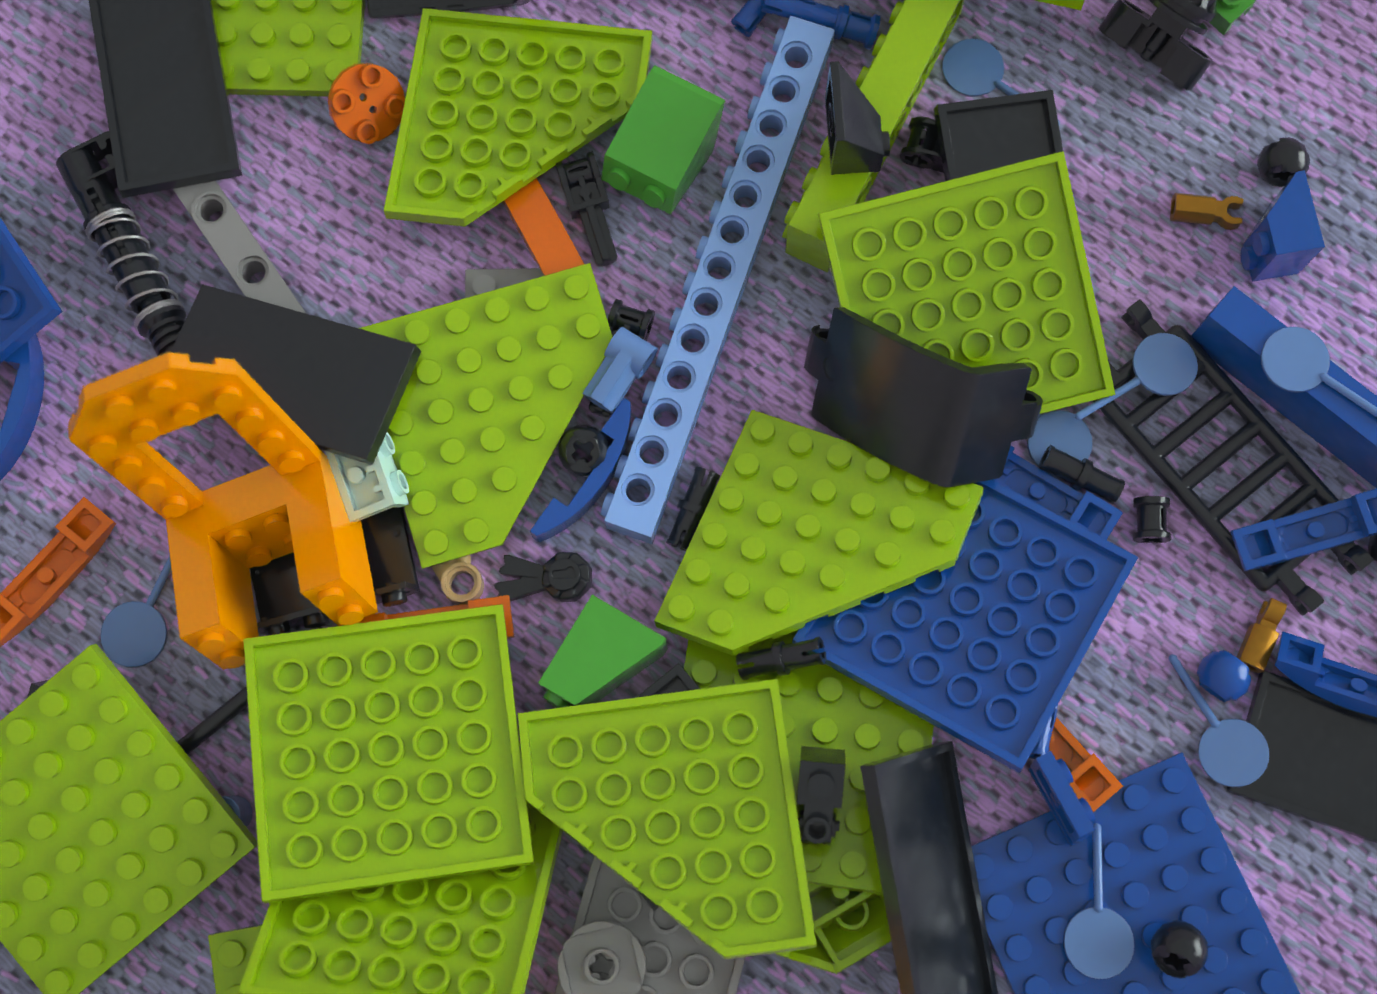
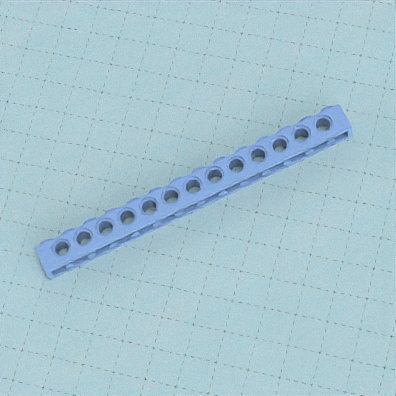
(798, 42)

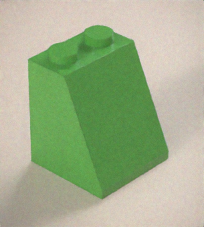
(663, 140)
(599, 656)

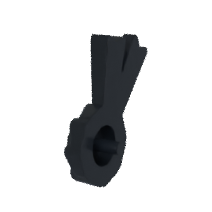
(564, 577)

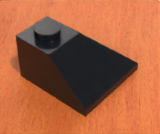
(852, 126)

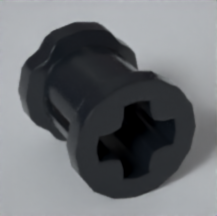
(1151, 519)

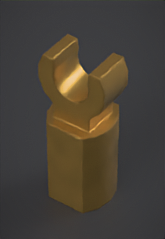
(1205, 210)
(1262, 636)

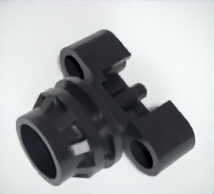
(1161, 35)

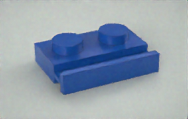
(1070, 813)

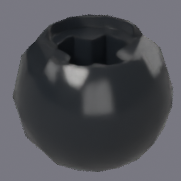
(1282, 160)
(567, 448)
(1179, 949)

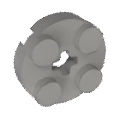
(616, 944)

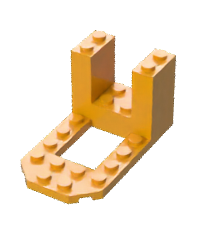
(237, 523)

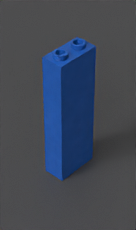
(1234, 340)

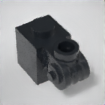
(820, 791)

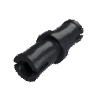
(1081, 474)
(692, 507)
(781, 658)

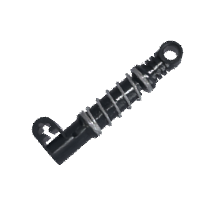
(113, 229)

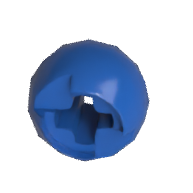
(1224, 676)

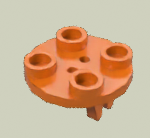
(353, 115)

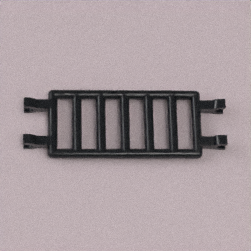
(1300, 595)

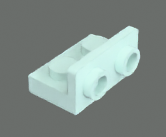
(368, 487)

